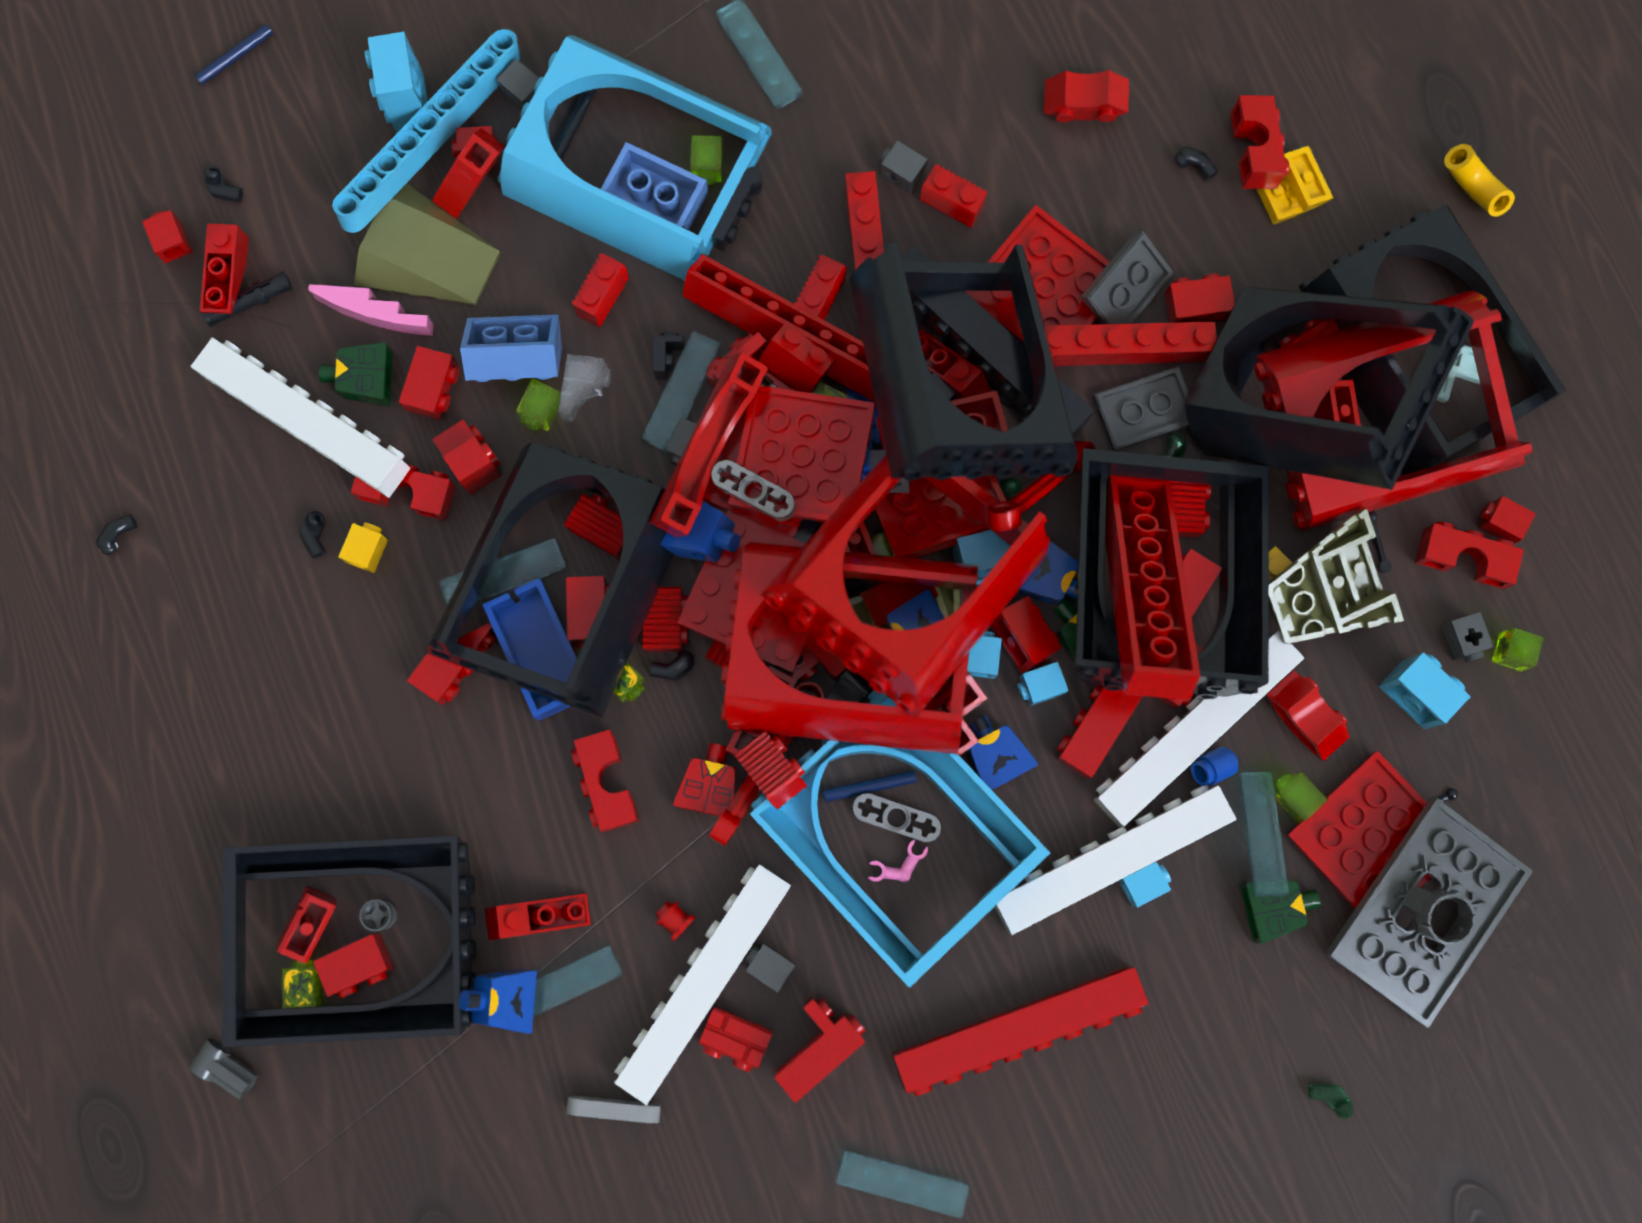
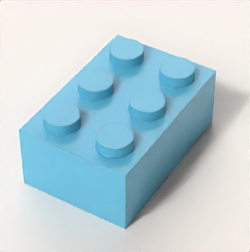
(396, 79)

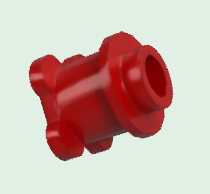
(673, 919)

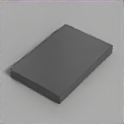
(1128, 282)
(1143, 408)

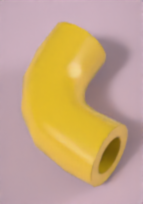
(1478, 180)

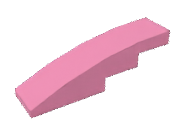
(364, 306)

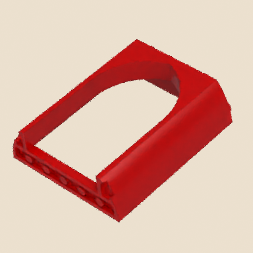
(1304, 372)
(899, 663)
(765, 703)

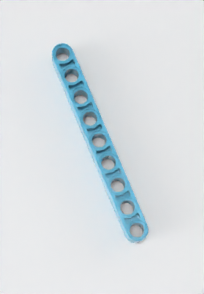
(425, 132)

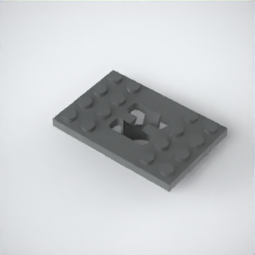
(1465, 870)

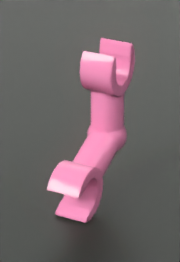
(902, 874)

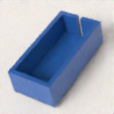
(533, 639)

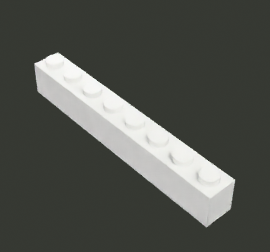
(301, 417)
(1185, 741)
(1115, 858)
(702, 985)

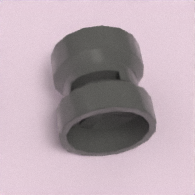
(372, 916)

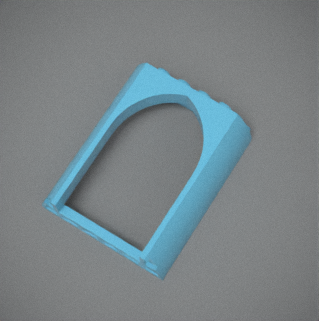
(541, 181)
(799, 835)

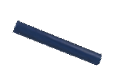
(234, 54)
(869, 786)

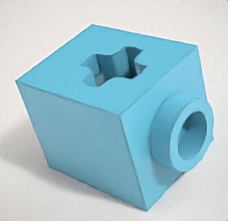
(985, 656)
(1042, 684)
(1146, 884)

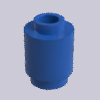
(1214, 766)

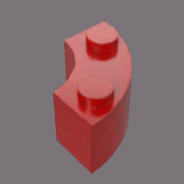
(1086, 96)
(1308, 715)

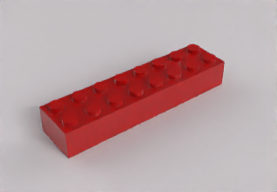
(1149, 589)

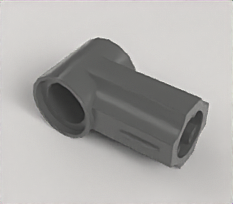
(217, 1065)

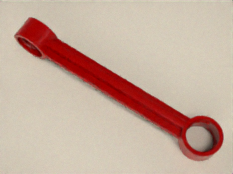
(1006, 514)
(748, 791)

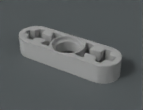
(738, 472)
(916, 832)
(613, 1109)

